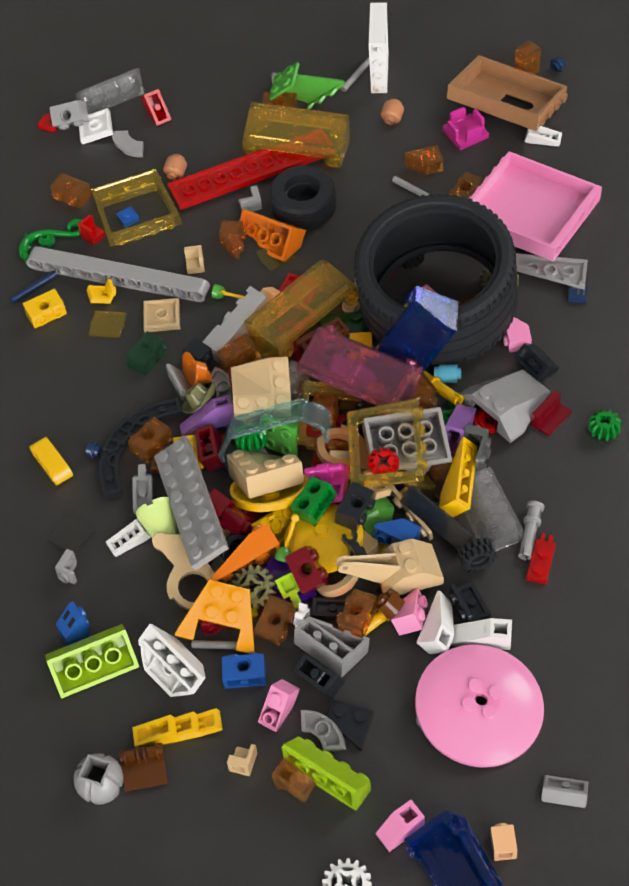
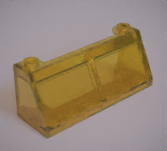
(297, 132)
(299, 308)

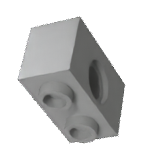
(60, 114)

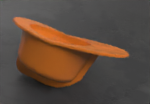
(195, 370)

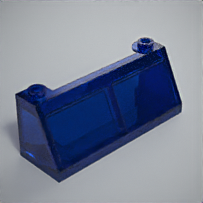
(421, 327)
(451, 852)

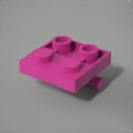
(334, 474)

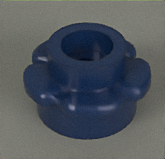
(557, 64)
(93, 449)

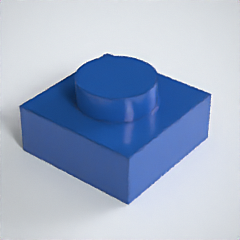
(127, 217)

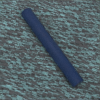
(33, 287)

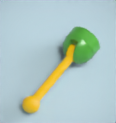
(219, 292)
(284, 550)

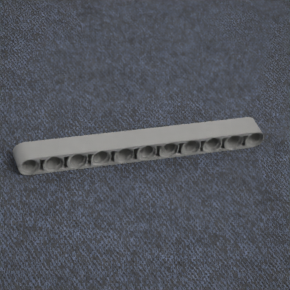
(120, 273)

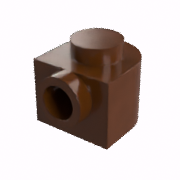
(389, 603)

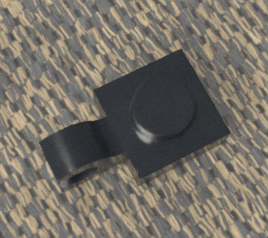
(353, 547)

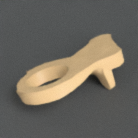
(372, 547)
(175, 552)

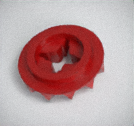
(480, 420)
(384, 453)

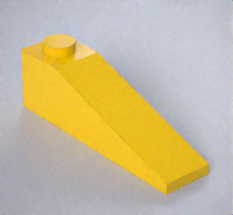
(458, 485)

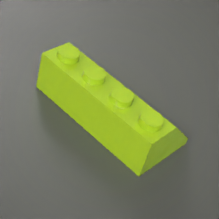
(91, 661)
(327, 772)

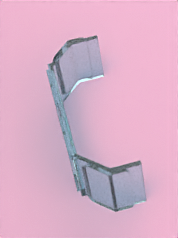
(278, 415)

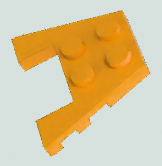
(223, 606)

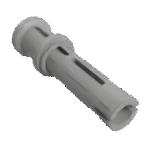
(532, 522)

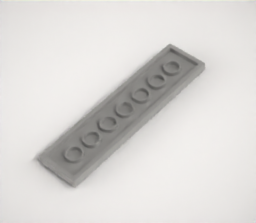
(191, 503)

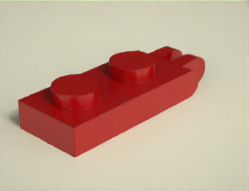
(541, 560)

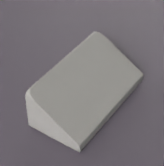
(178, 380)
(565, 791)

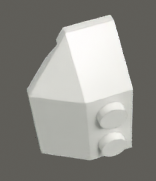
(170, 662)

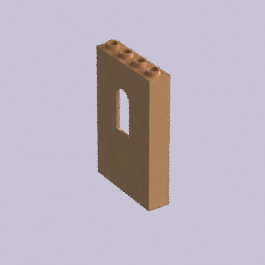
(488, 82)

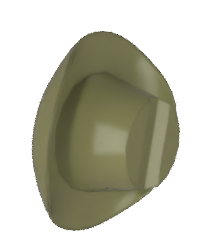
(197, 397)

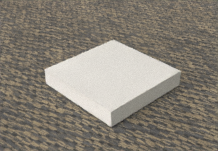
(97, 126)

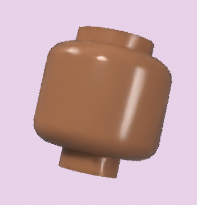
(392, 111)
(175, 166)

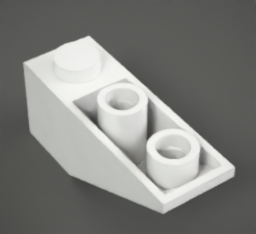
(438, 626)
(484, 632)

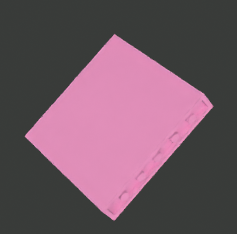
(537, 203)

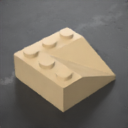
(260, 385)
(264, 473)

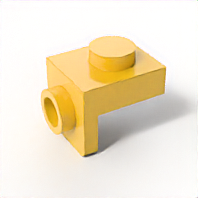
(101, 294)

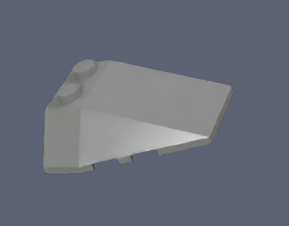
(508, 400)

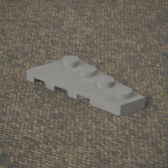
(562, 270)

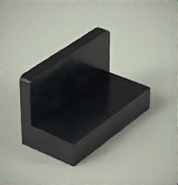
(535, 361)

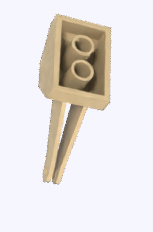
(399, 567)

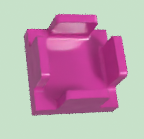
(465, 129)

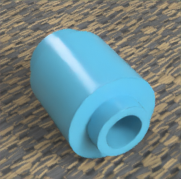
(447, 373)

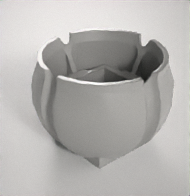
(108, 787)

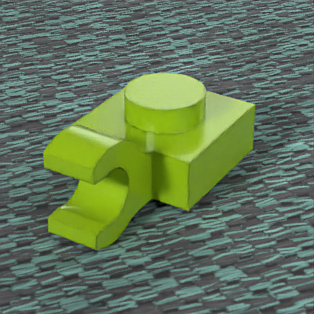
(289, 588)

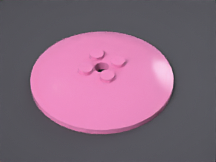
(475, 732)

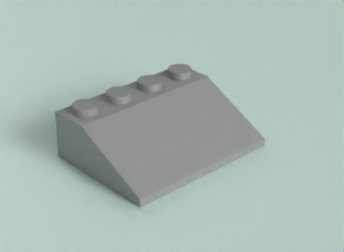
(398, 434)

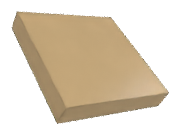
(162, 315)

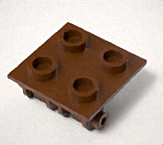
(143, 767)

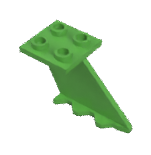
(308, 88)
(283, 438)

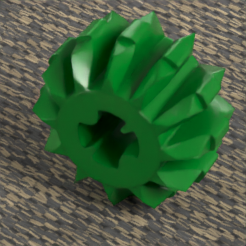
(604, 425)
(252, 442)

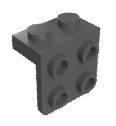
(480, 438)

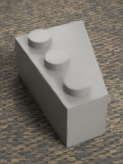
(330, 646)

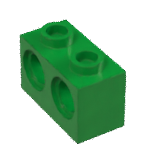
(313, 500)

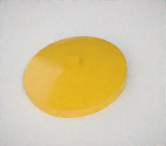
(268, 502)
(324, 538)

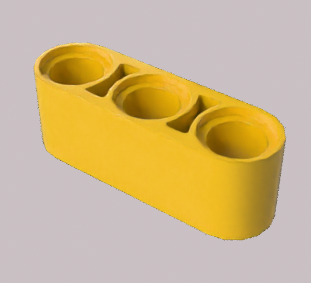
(51, 461)

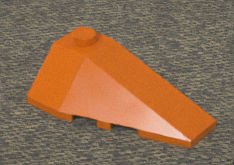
(277, 236)
(255, 549)

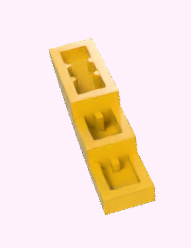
(177, 729)

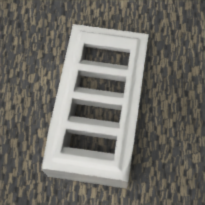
(539, 136)
(136, 540)

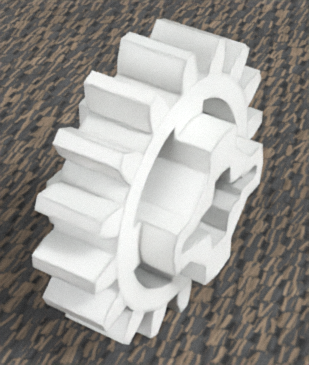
(347, 873)

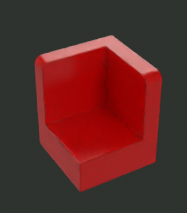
(89, 231)

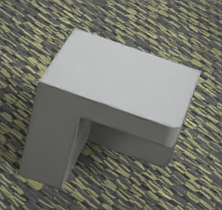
(251, 203)

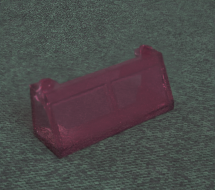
(359, 368)

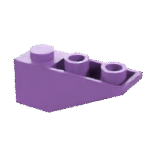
(216, 412)

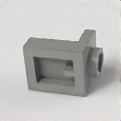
(66, 566)

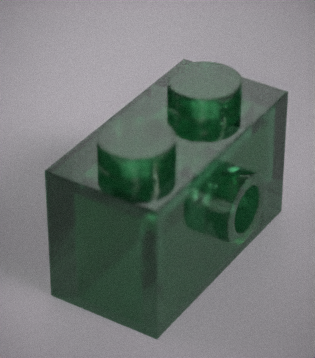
(146, 353)

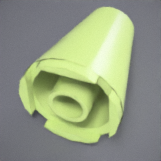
(157, 517)

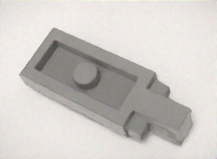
(142, 488)

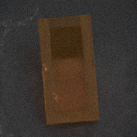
(293, 780)

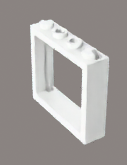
(379, 50)

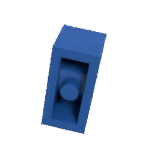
(253, 676)

